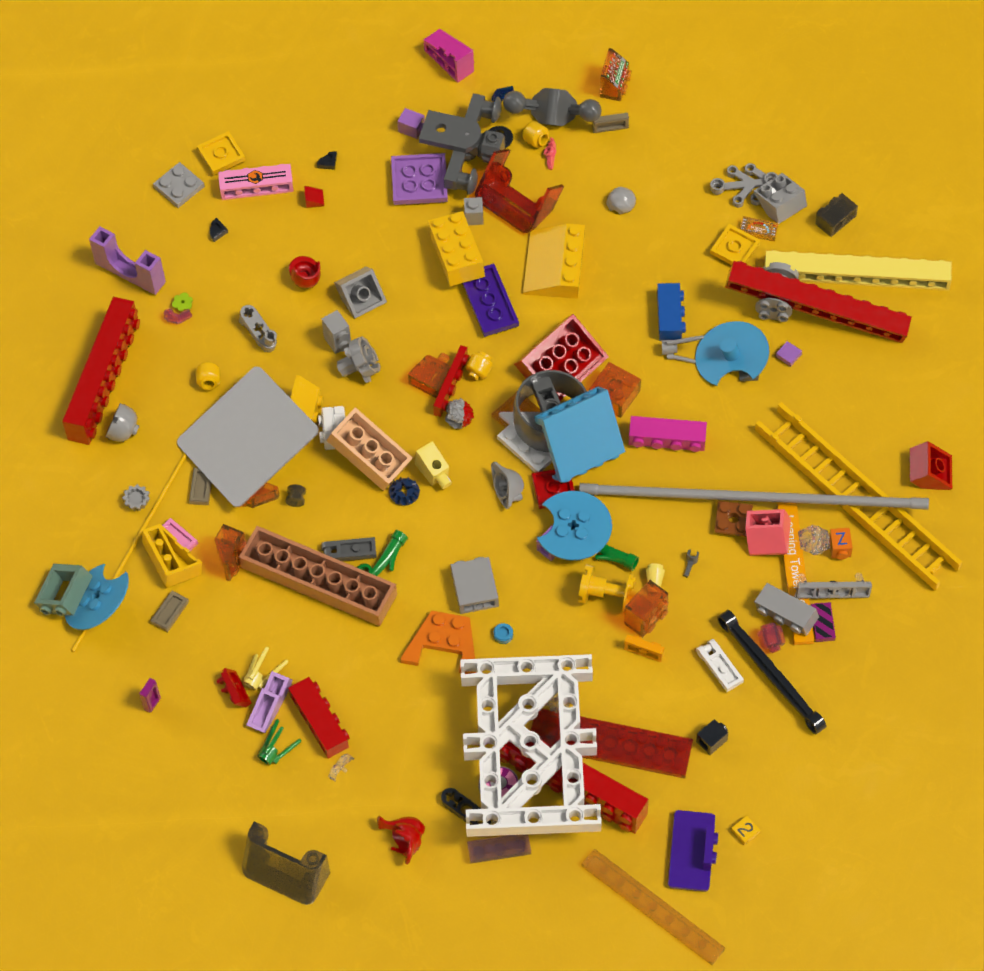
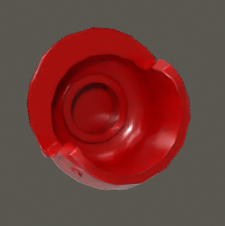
(305, 271)

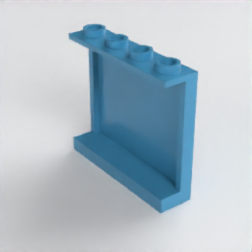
(581, 433)

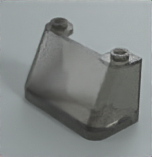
(282, 872)

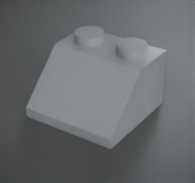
(360, 291)

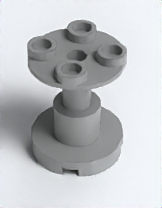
(775, 308)

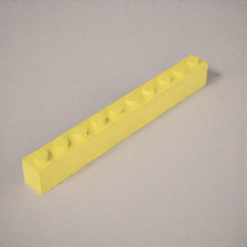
(866, 270)

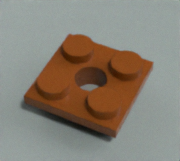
(730, 509)

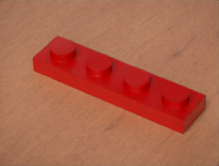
(449, 386)

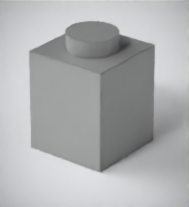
(474, 211)

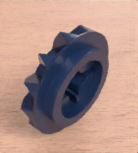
(399, 497)

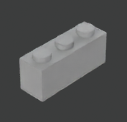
(786, 609)

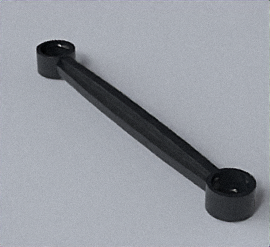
(812, 719)

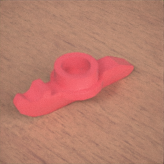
(550, 152)

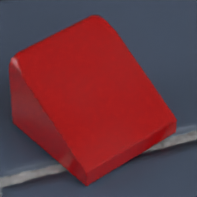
(313, 197)

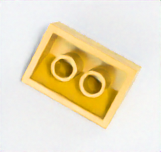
(307, 398)

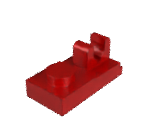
(234, 687)

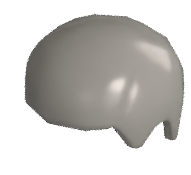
(621, 200)

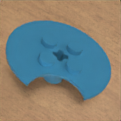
(732, 348)
(579, 527)
(99, 600)

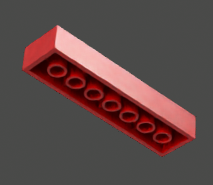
(101, 371)
(616, 800)

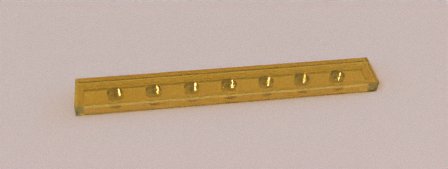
(653, 907)

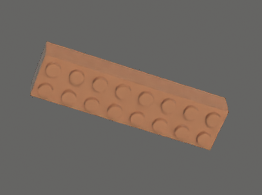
(318, 575)

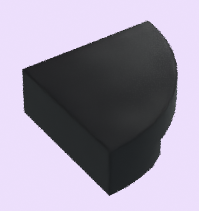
(328, 161)
(217, 230)

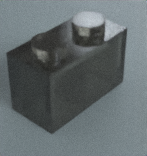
(836, 214)

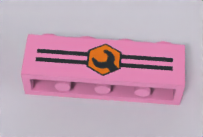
(255, 181)

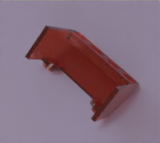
(510, 203)

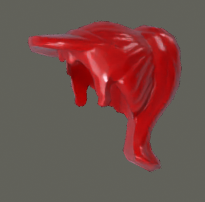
(406, 834)

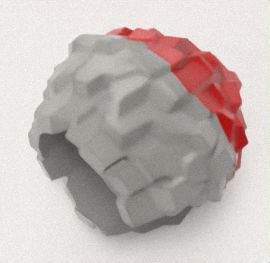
(459, 413)

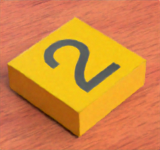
(745, 830)

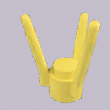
(253, 677)

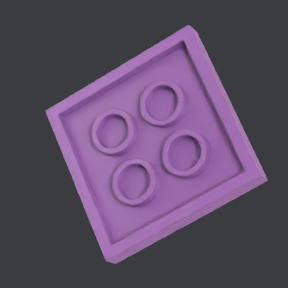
(419, 178)

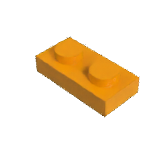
(641, 647)

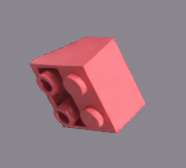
(768, 532)

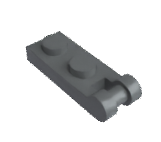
(351, 549)

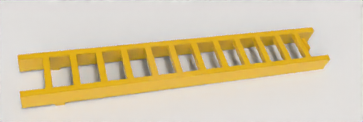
(854, 511)

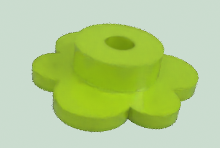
(182, 302)

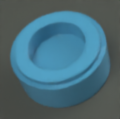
(503, 633)

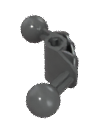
(552, 106)

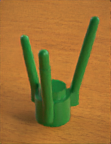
(268, 752)

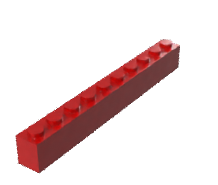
(819, 301)

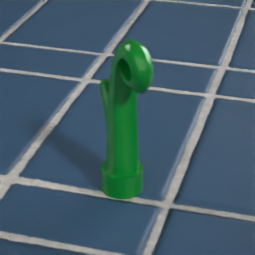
(611, 554)
(389, 555)

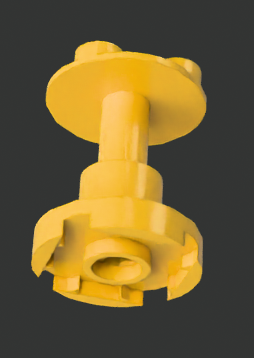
(599, 587)

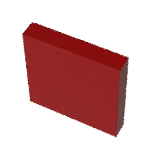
(547, 487)

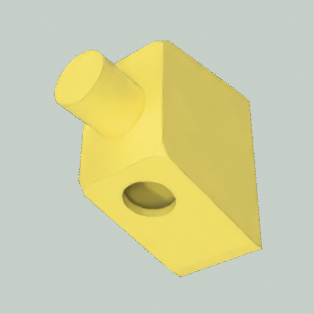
(433, 465)

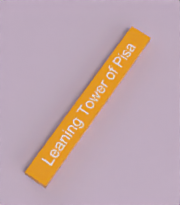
(795, 565)

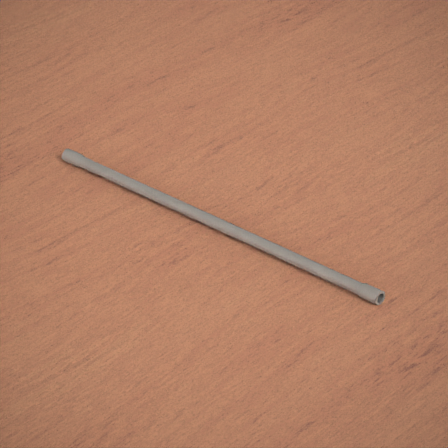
(912, 503)

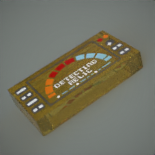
(759, 228)

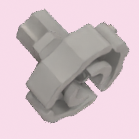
(359, 358)

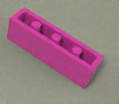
(667, 433)

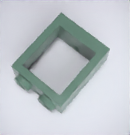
(79, 581)

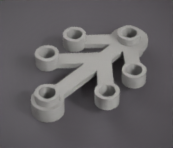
(746, 182)

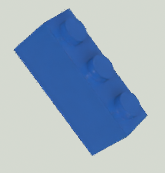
(670, 311)

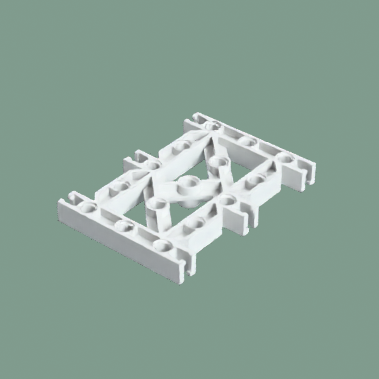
(550, 680)

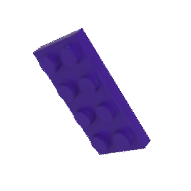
(491, 302)

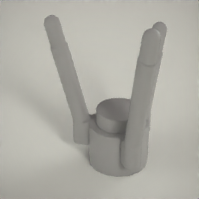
(669, 347)

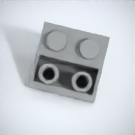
(781, 198)

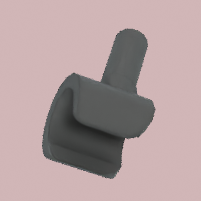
(691, 560)

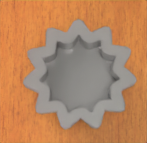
(136, 497)

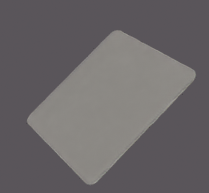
(247, 436)

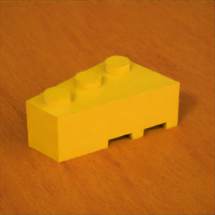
(169, 557)

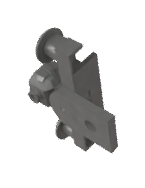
(465, 139)

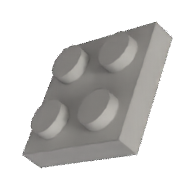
(178, 185)

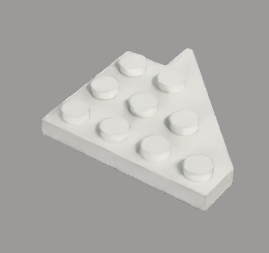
(533, 458)

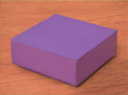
(789, 353)

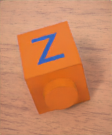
(840, 543)

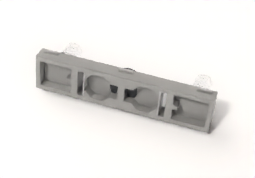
(833, 588)

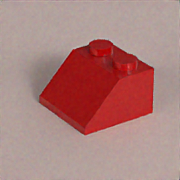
(930, 467)

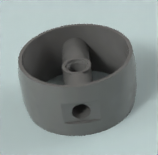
(544, 387)

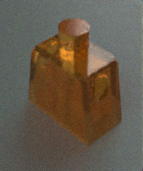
(430, 374)

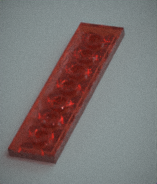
(624, 744)

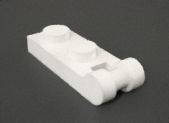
(720, 665)

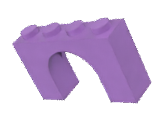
(145, 272)

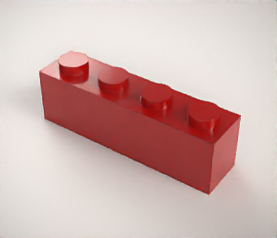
(319, 717)

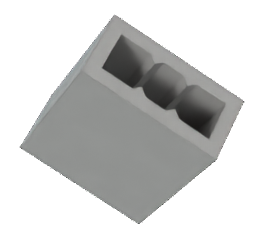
(474, 585)

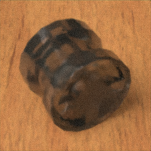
(295, 495)

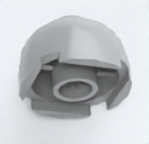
(123, 424)

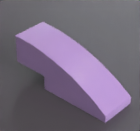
(269, 702)

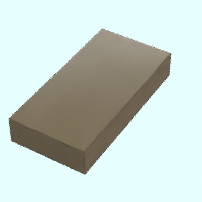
(611, 123)
(200, 488)
(169, 611)

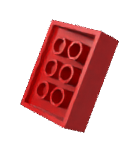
(564, 349)

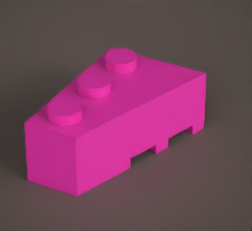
(450, 54)

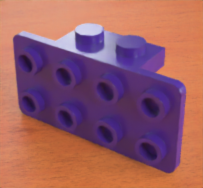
(692, 850)

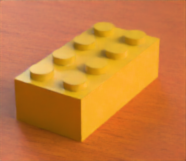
(456, 248)

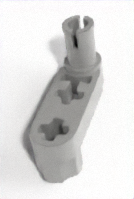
(269, 337)

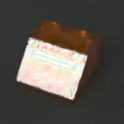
(614, 76)

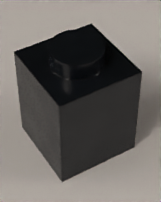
(712, 736)

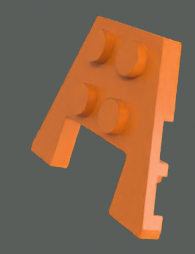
(442, 633)

